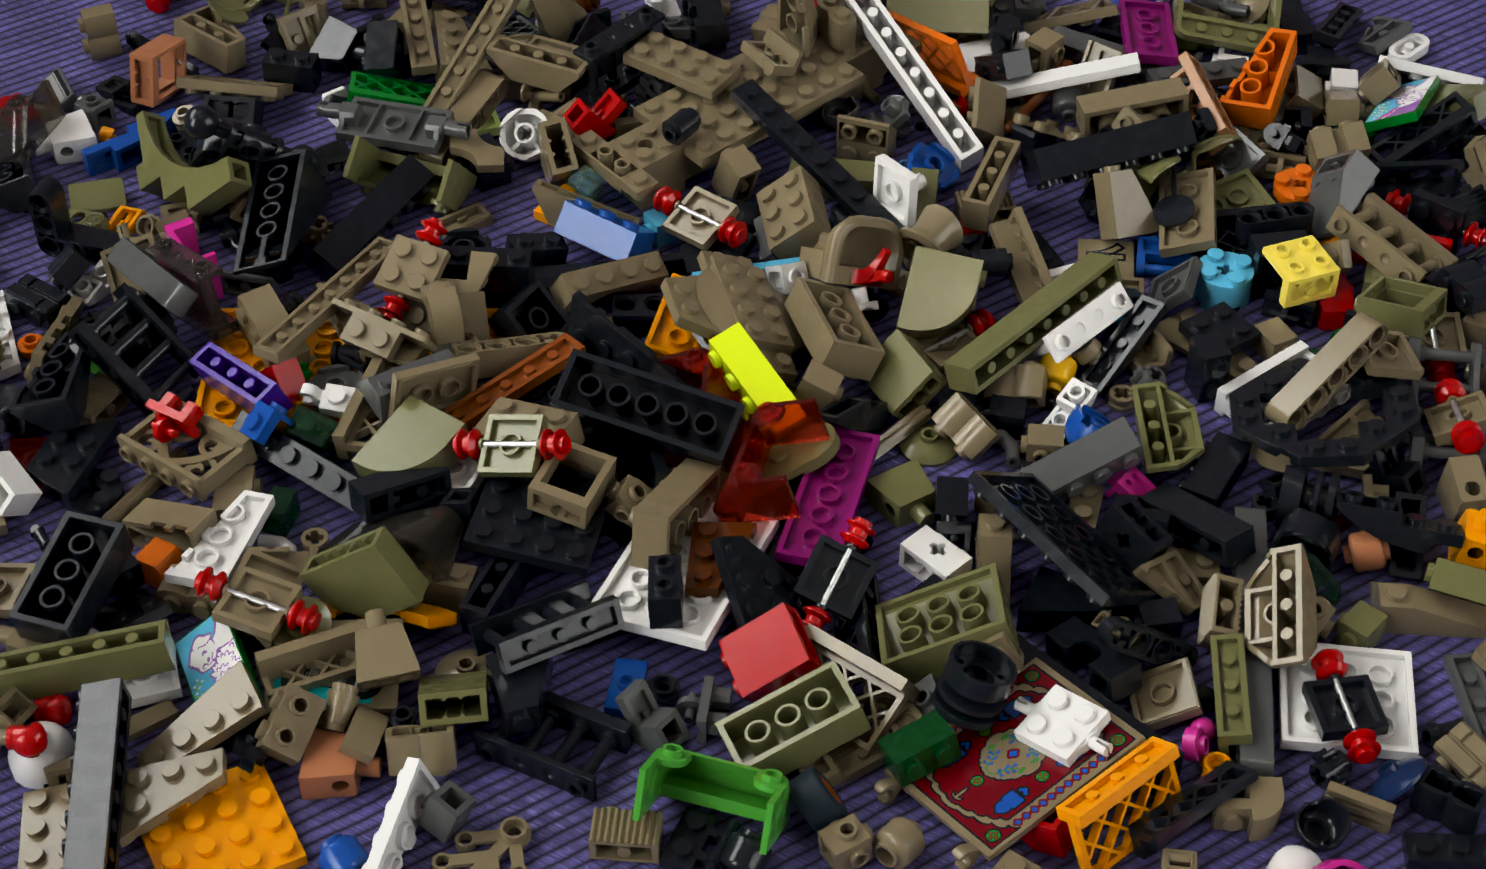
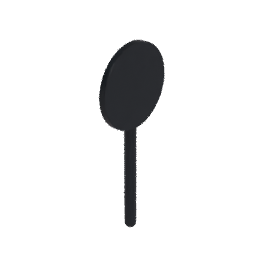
(1174, 209)

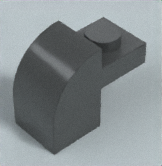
(650, 723)

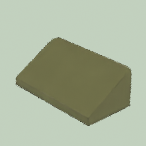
(98, 195)

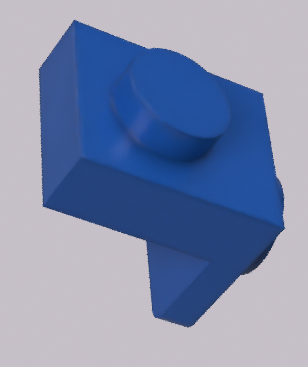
(263, 420)

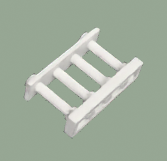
(1083, 325)

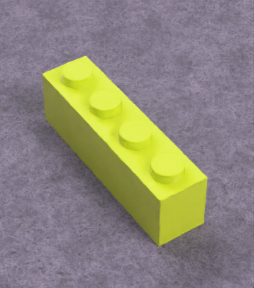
(747, 369)

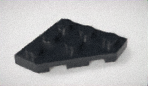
(753, 579)

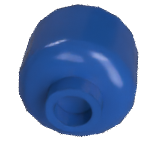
(342, 853)

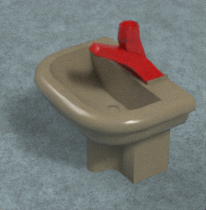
(857, 253)

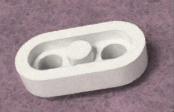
(1410, 47)

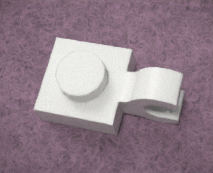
(330, 401)

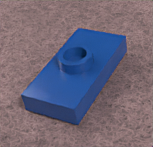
(623, 674)

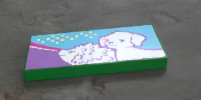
(1403, 105)
(209, 654)

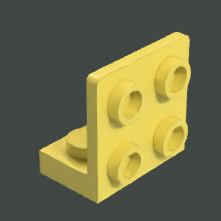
(1305, 270)

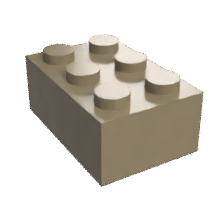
(792, 213)

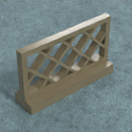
(355, 419)
(874, 674)

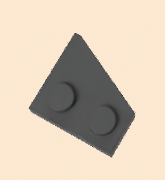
(1383, 34)

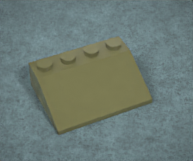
(925, 624)

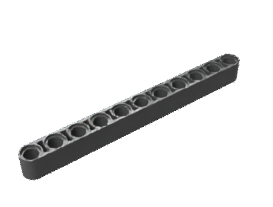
(1259, 674)

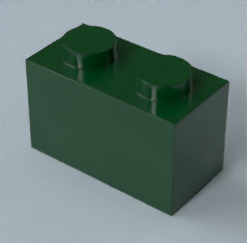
(919, 748)

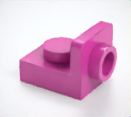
(1130, 483)

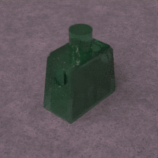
(312, 430)

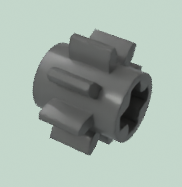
(1148, 375)

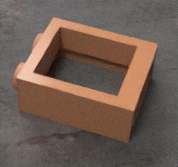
(144, 77)

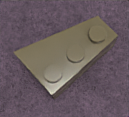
(170, 521)

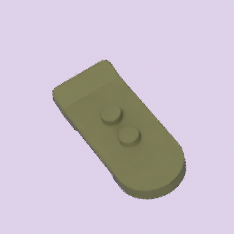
(798, 457)

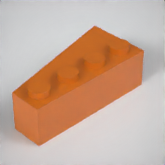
(1261, 84)

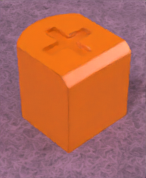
(157, 559)

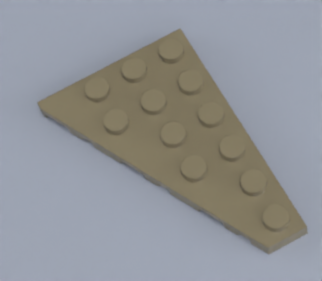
(148, 798)

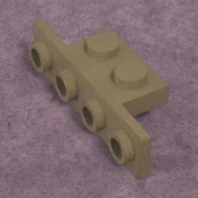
(376, 335)

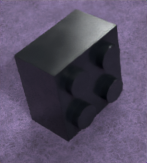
(1264, 274)

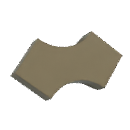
(483, 155)

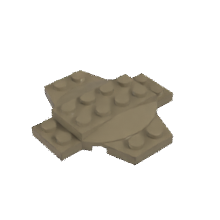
(731, 293)

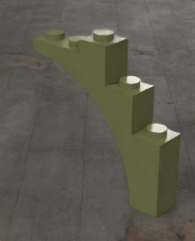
(169, 176)

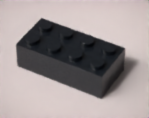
(71, 578)

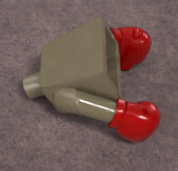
(17, 708)

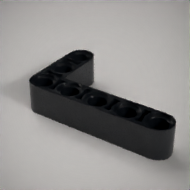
(54, 225)

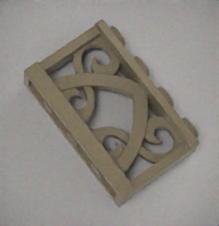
(229, 449)

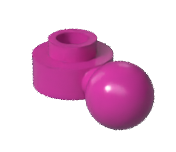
(1197, 739)

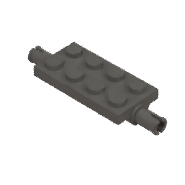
(394, 124)

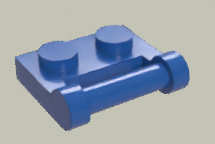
(1149, 252)

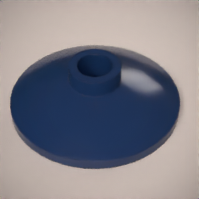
(1397, 777)

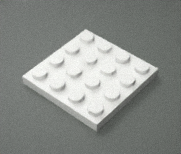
(1394, 685)

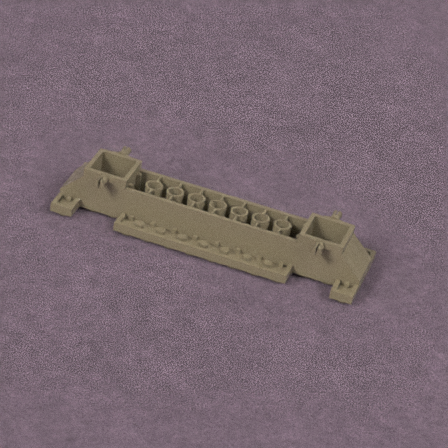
(645, 161)

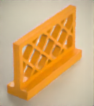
(1113, 788)

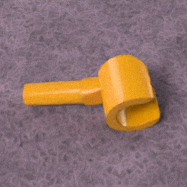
(106, 133)

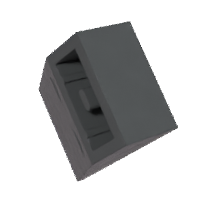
(1339, 181)

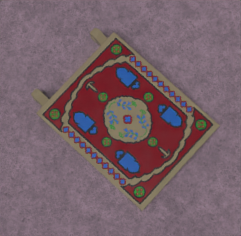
(1002, 784)

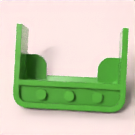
(715, 785)

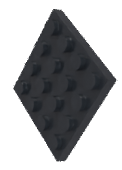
(512, 532)

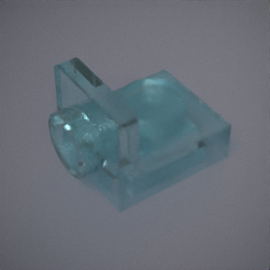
(587, 183)

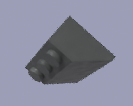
(378, 387)

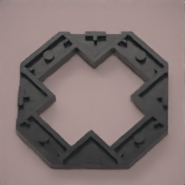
(1374, 435)

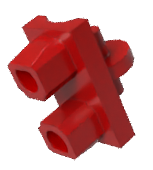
(172, 421)

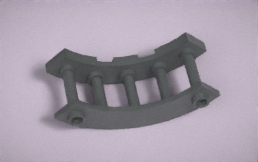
(1420, 441)

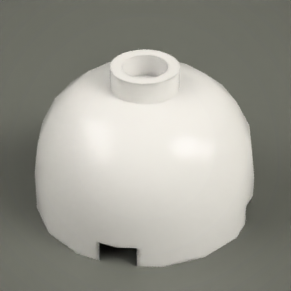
(520, 134)
(30, 771)

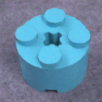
(1224, 278)

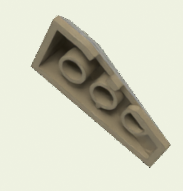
(557, 16)

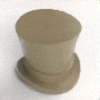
(934, 229)

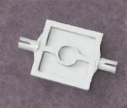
(1063, 725)

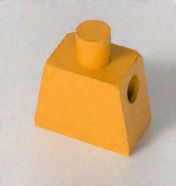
(1474, 529)

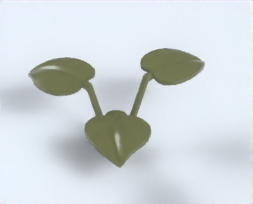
(235, 12)
(1151, 170)

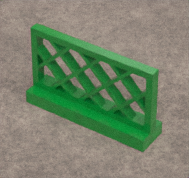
(384, 93)

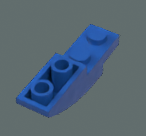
(122, 150)

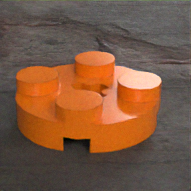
(1293, 184)

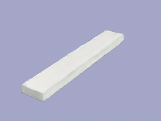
(1072, 75)

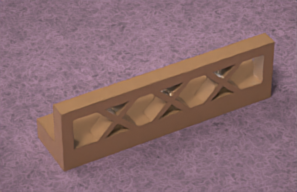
(1201, 85)

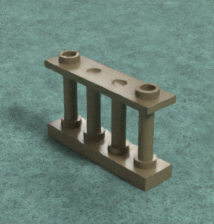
(1389, 240)

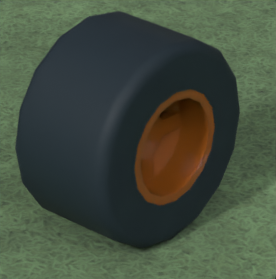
(816, 799)

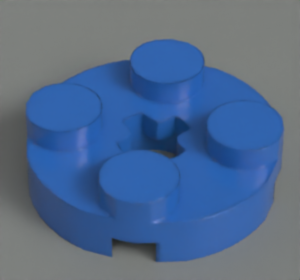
(924, 155)

